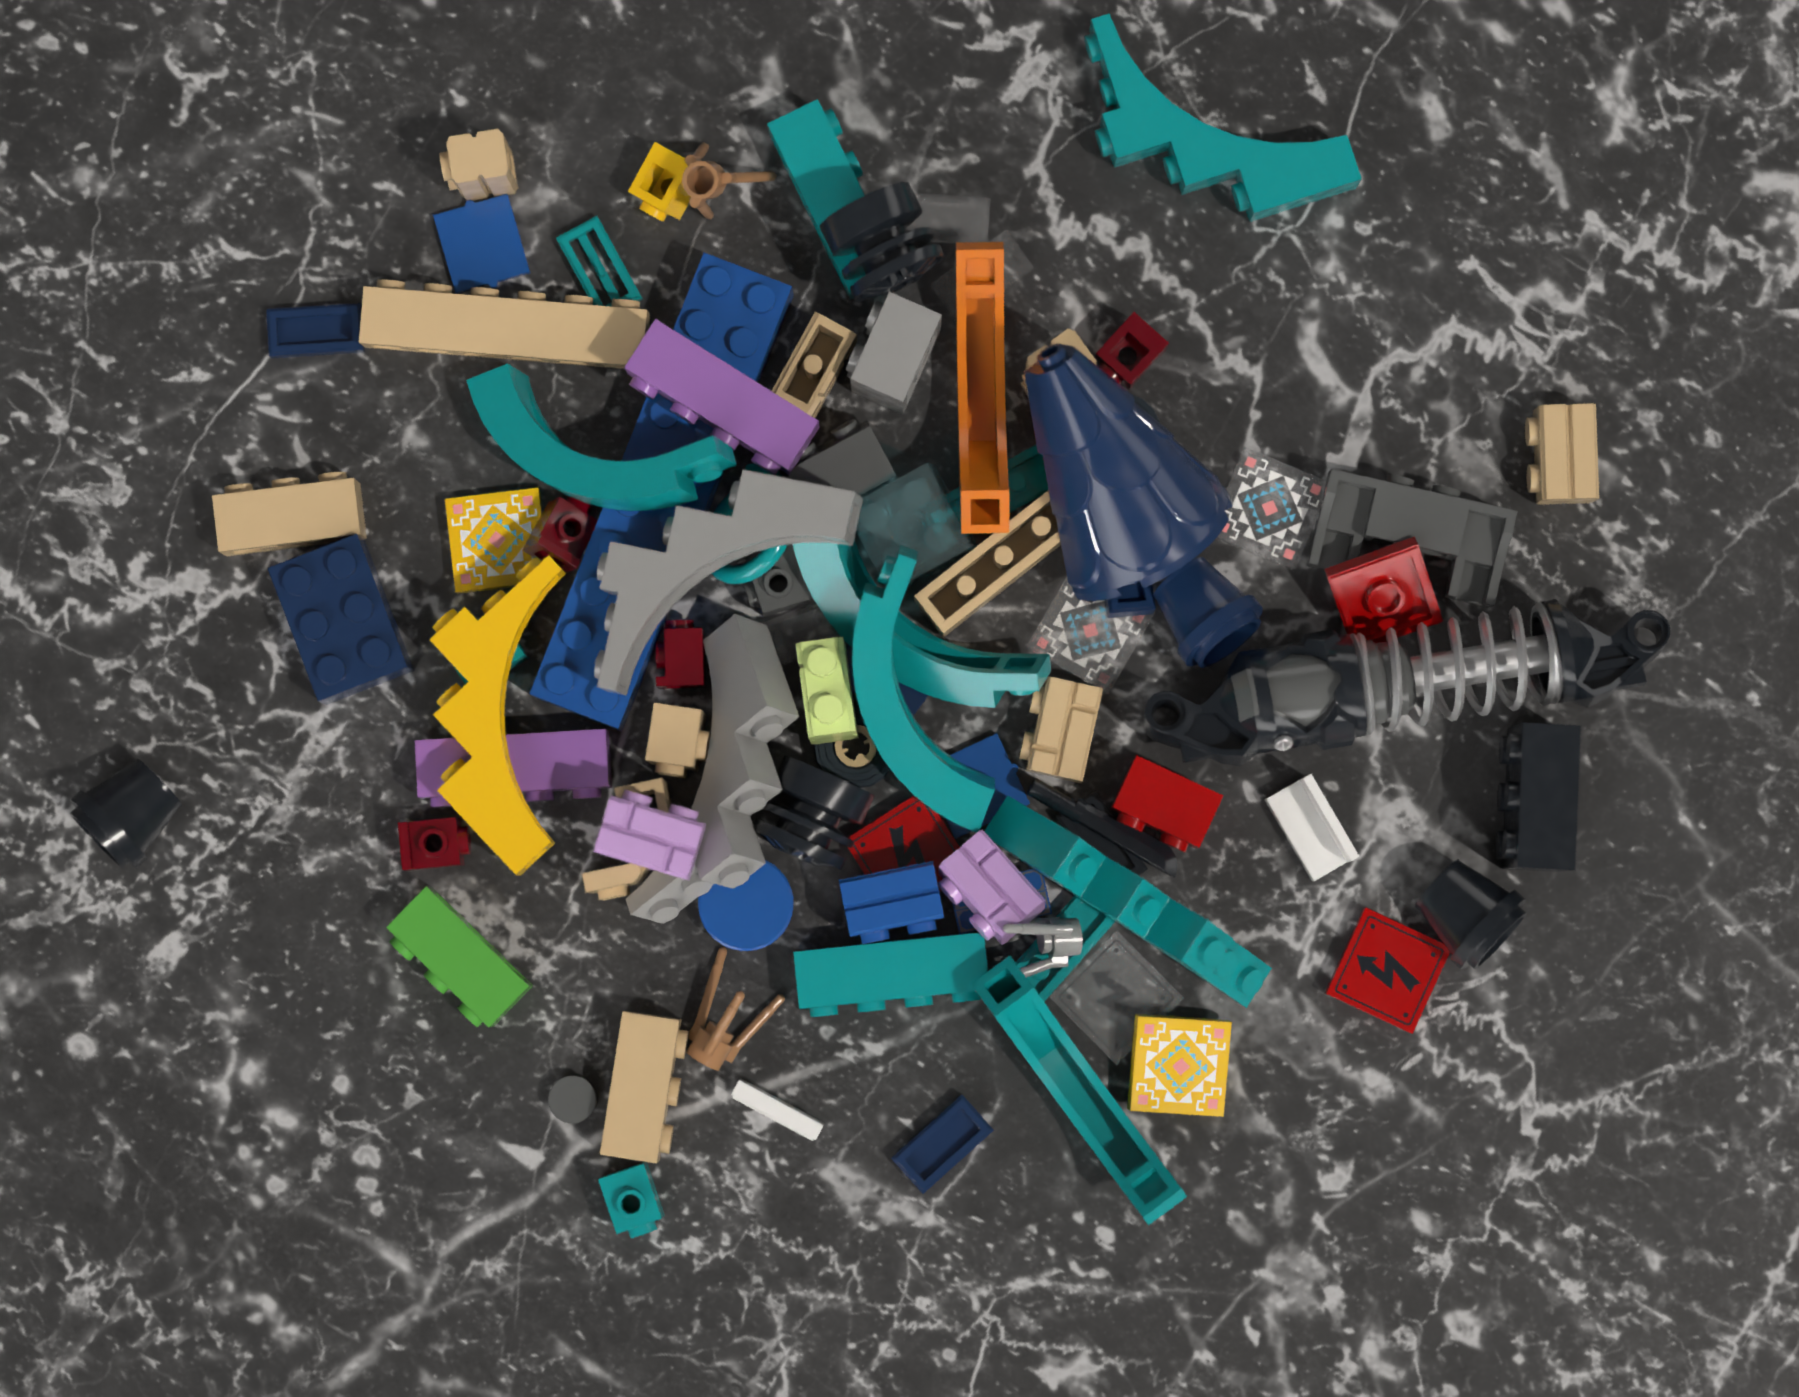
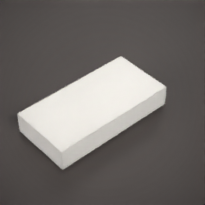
(777, 1110)

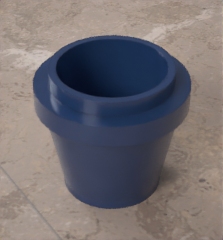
(1206, 613)

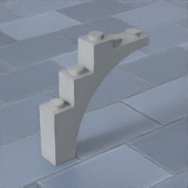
(650, 582)
(739, 774)

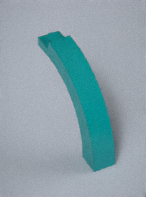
(518, 427)
(920, 659)
(909, 752)
(1078, 1090)

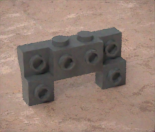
(1442, 523)

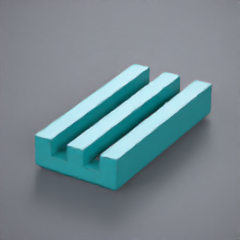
(580, 233)

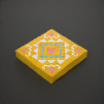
(489, 537)
(1179, 1065)

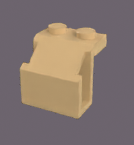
(615, 881)

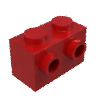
(1166, 804)

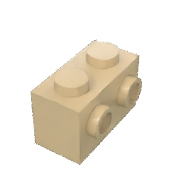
(677, 740)

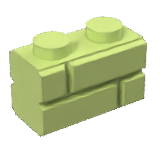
(827, 690)

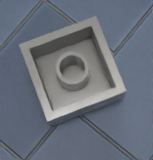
(895, 352)

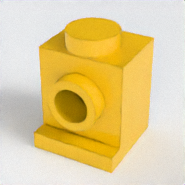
(661, 184)

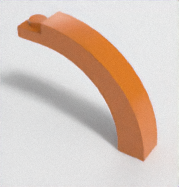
(981, 388)

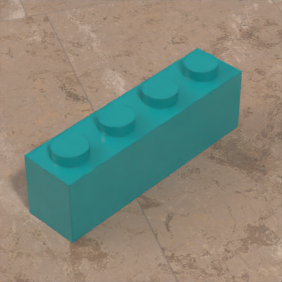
(818, 168)
(888, 972)

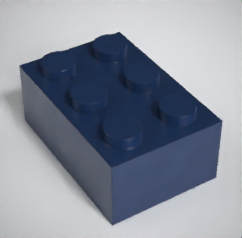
(340, 619)

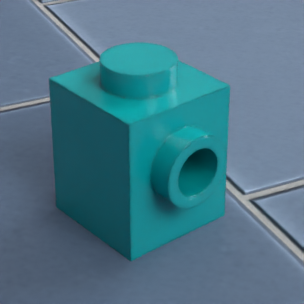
(632, 1200)

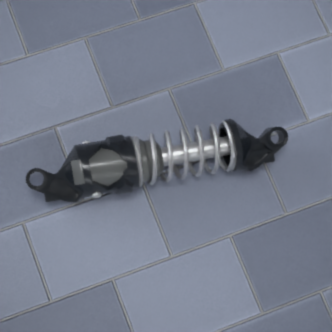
(1345, 685)

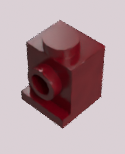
(1141, 340)
(551, 540)
(681, 656)
(413, 843)

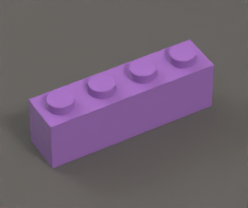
(720, 397)
(539, 760)

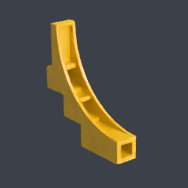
(483, 651)

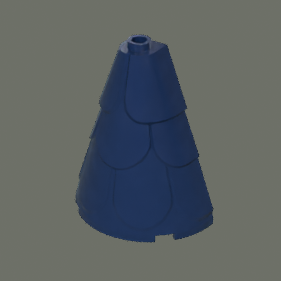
(1117, 480)

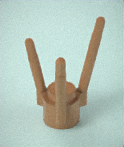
(708, 179)
(712, 1044)

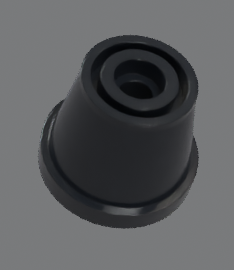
(126, 812)
(1470, 913)

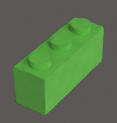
(458, 958)

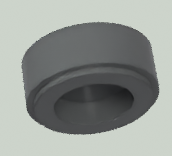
(572, 1099)

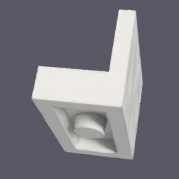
(1311, 827)

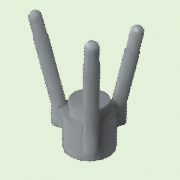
(1054, 936)

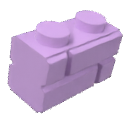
(650, 836)
(989, 887)

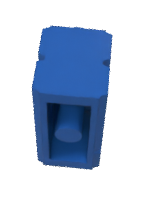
(892, 900)

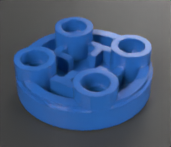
(750, 913)

